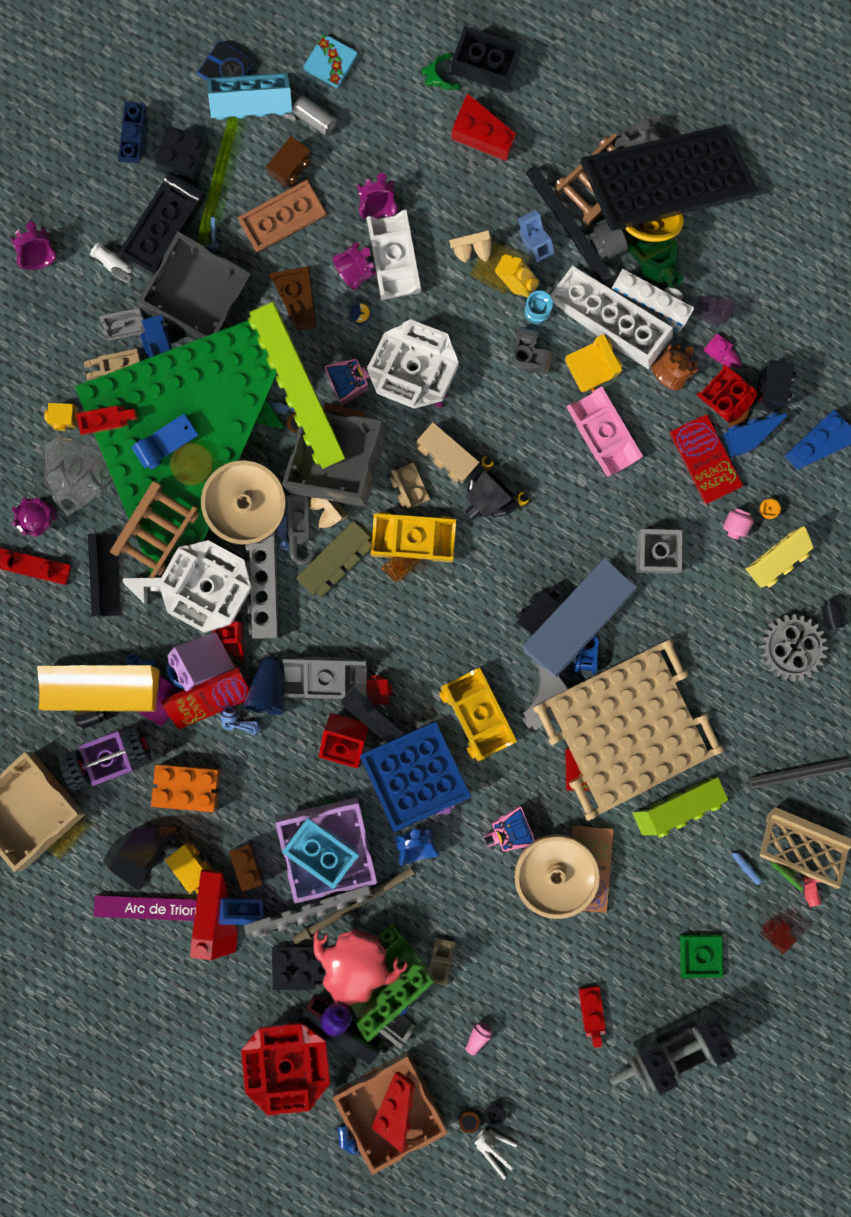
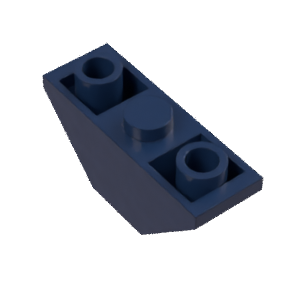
(133, 133)

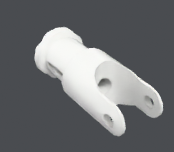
(112, 261)

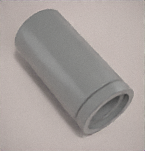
(314, 115)

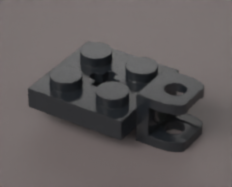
(309, 968)

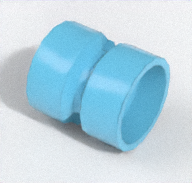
(538, 307)

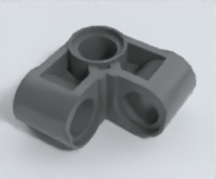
(537, 359)

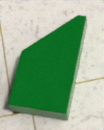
(269, 417)

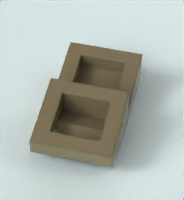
(441, 961)

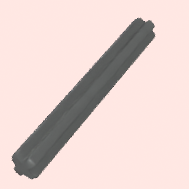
(799, 773)

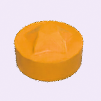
(770, 508)

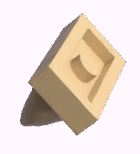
(481, 244)
(332, 514)

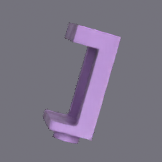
(200, 660)

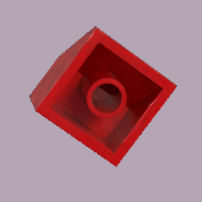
(343, 740)

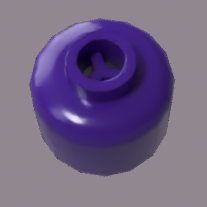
(336, 1019)

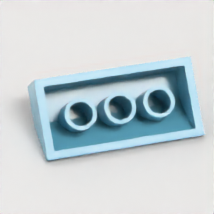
(249, 95)

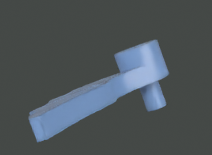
(214, 246)
(281, 408)
(282, 532)

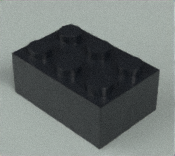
(485, 59)

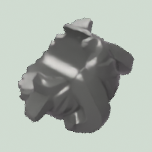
(639, 133)

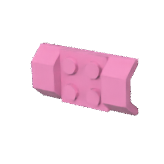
(604, 432)

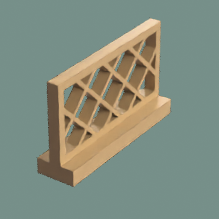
(812, 832)

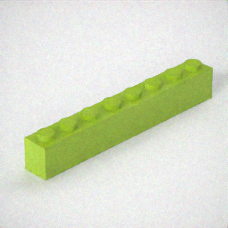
(297, 384)

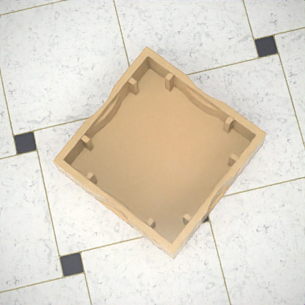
(32, 811)

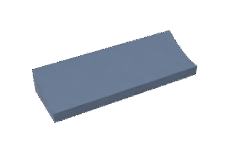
(579, 618)

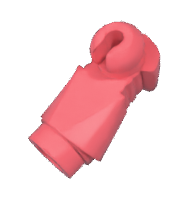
(811, 891)

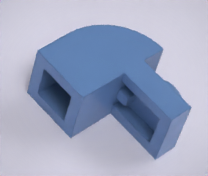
(534, 237)

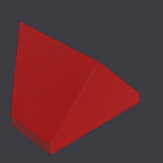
(233, 639)

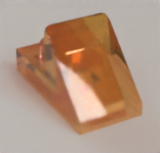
(399, 567)

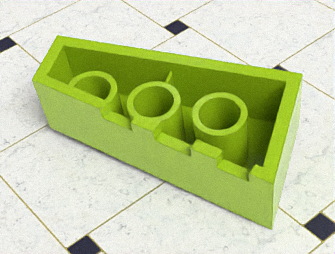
(681, 808)

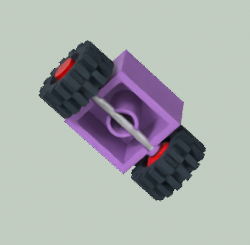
(105, 758)

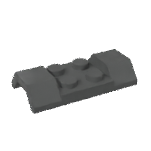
(323, 677)

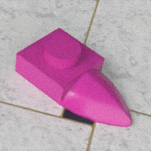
(723, 352)

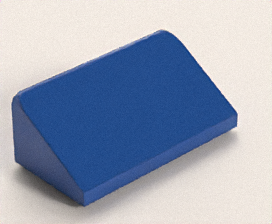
(240, 911)

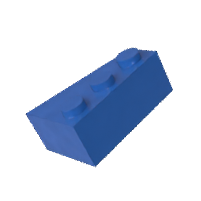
(825, 438)

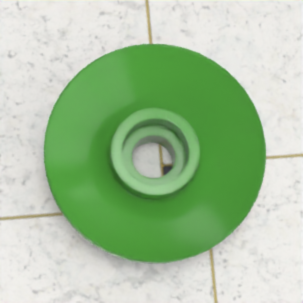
(789, 874)

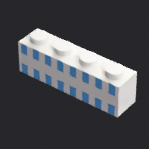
(653, 300)

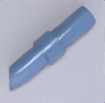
(747, 867)

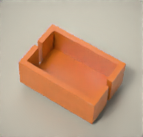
(186, 787)

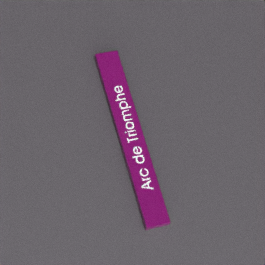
(144, 907)

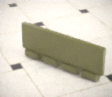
(330, 561)

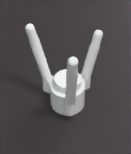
(486, 1142)

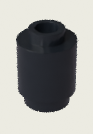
(833, 614)
(89, 718)

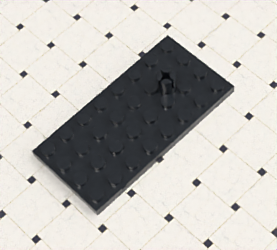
(668, 177)

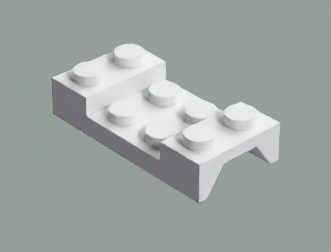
(394, 256)

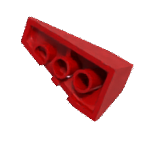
(209, 937)

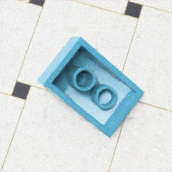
(321, 852)

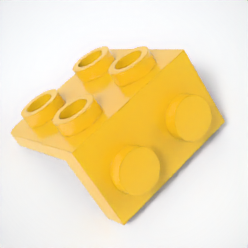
(594, 364)

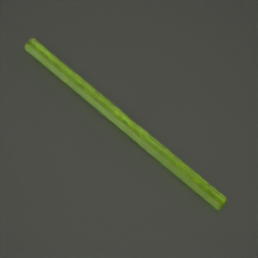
(217, 180)

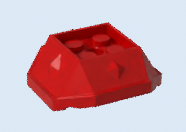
(282, 1089)

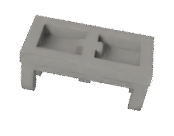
(122, 324)
(398, 1030)

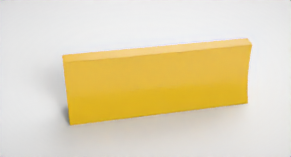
(98, 688)

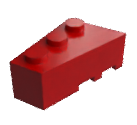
(482, 130)

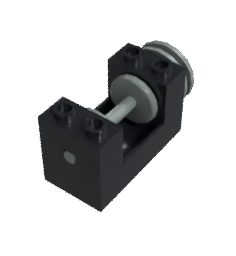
(676, 1050)

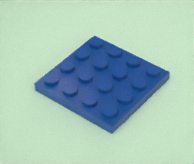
(415, 777)

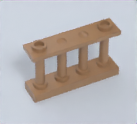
(590, 213)
(134, 528)

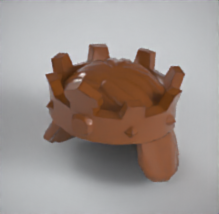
(674, 367)

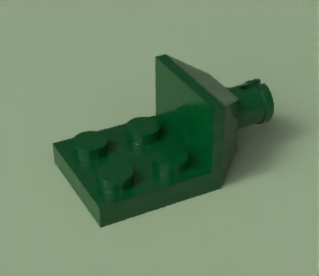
(657, 260)

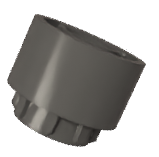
(608, 242)

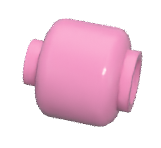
(738, 523)

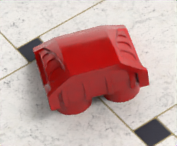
(728, 395)

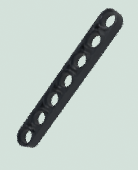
(569, 224)

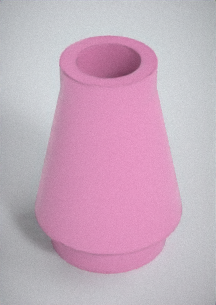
(479, 1037)

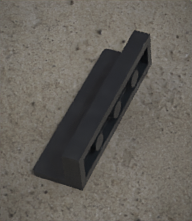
(103, 576)

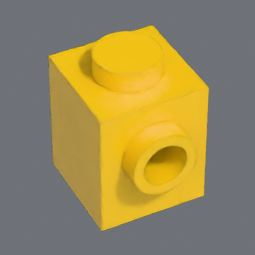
(61, 416)

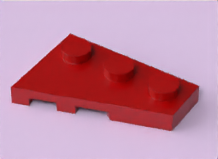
(394, 1111)

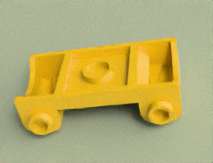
(413, 537)
(478, 714)

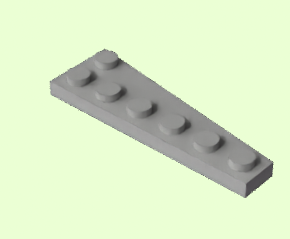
(263, 927)

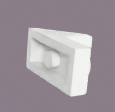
(140, 586)

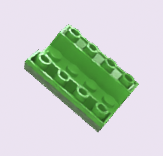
(391, 999)

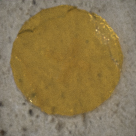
(191, 464)

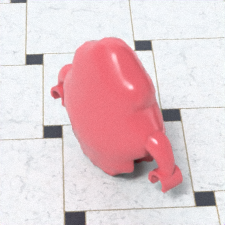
(354, 966)

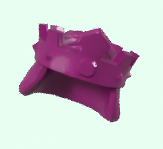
(377, 198)
(33, 248)
(354, 265)
(33, 516)

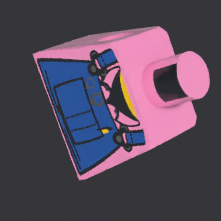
(348, 379)
(510, 831)

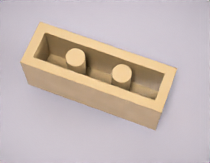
(447, 453)

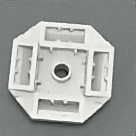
(413, 346)
(185, 579)

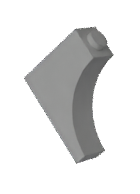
(548, 687)

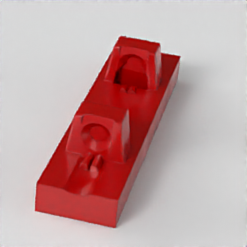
(35, 567)

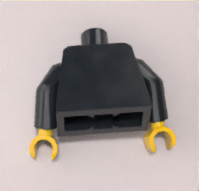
(489, 494)

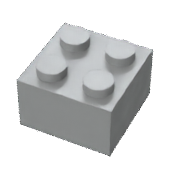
(659, 551)

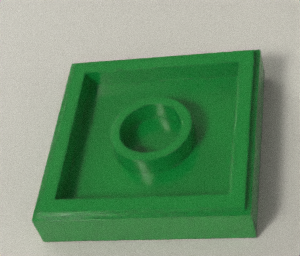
(701, 956)

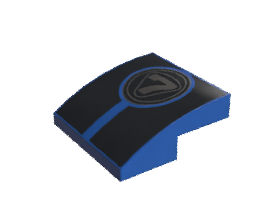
(224, 62)

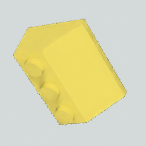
(781, 558)

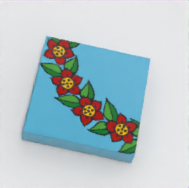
(330, 61)

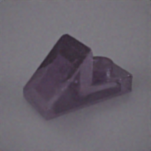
(714, 310)

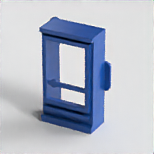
(155, 338)

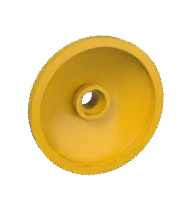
(658, 230)

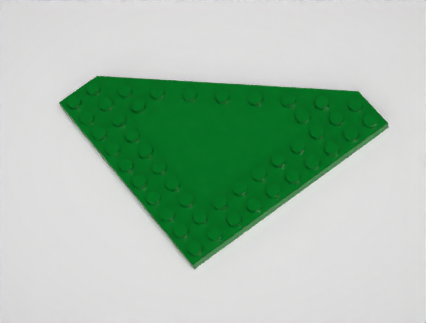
(219, 388)

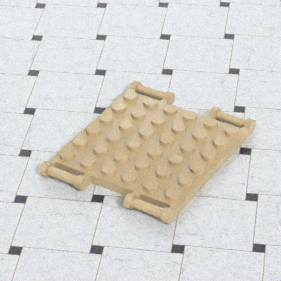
(628, 729)

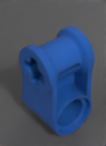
(589, 656)

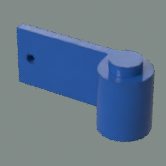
(164, 441)

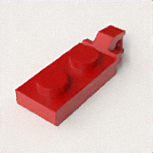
(104, 419)
(592, 1013)

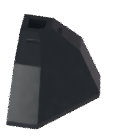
(139, 852)

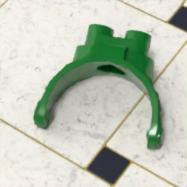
(432, 77)

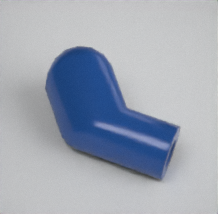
(345, 1141)

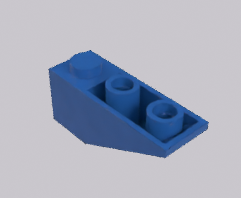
(745, 438)

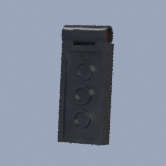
(161, 222)

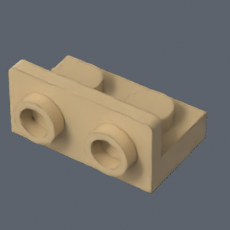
(410, 486)

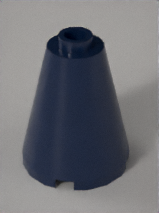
(267, 689)

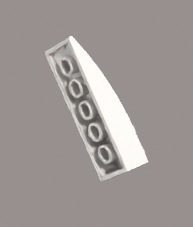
(608, 313)

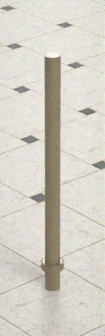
(308, 932)

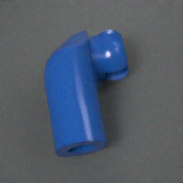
(133, 660)

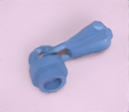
(230, 716)

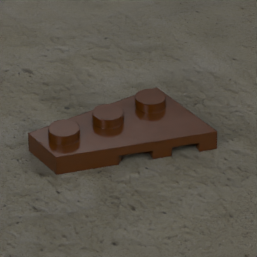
(297, 295)

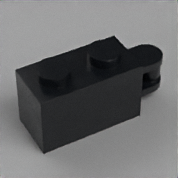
(540, 610)

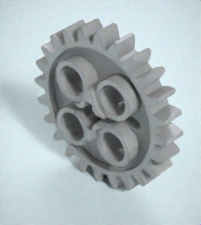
(808, 658)

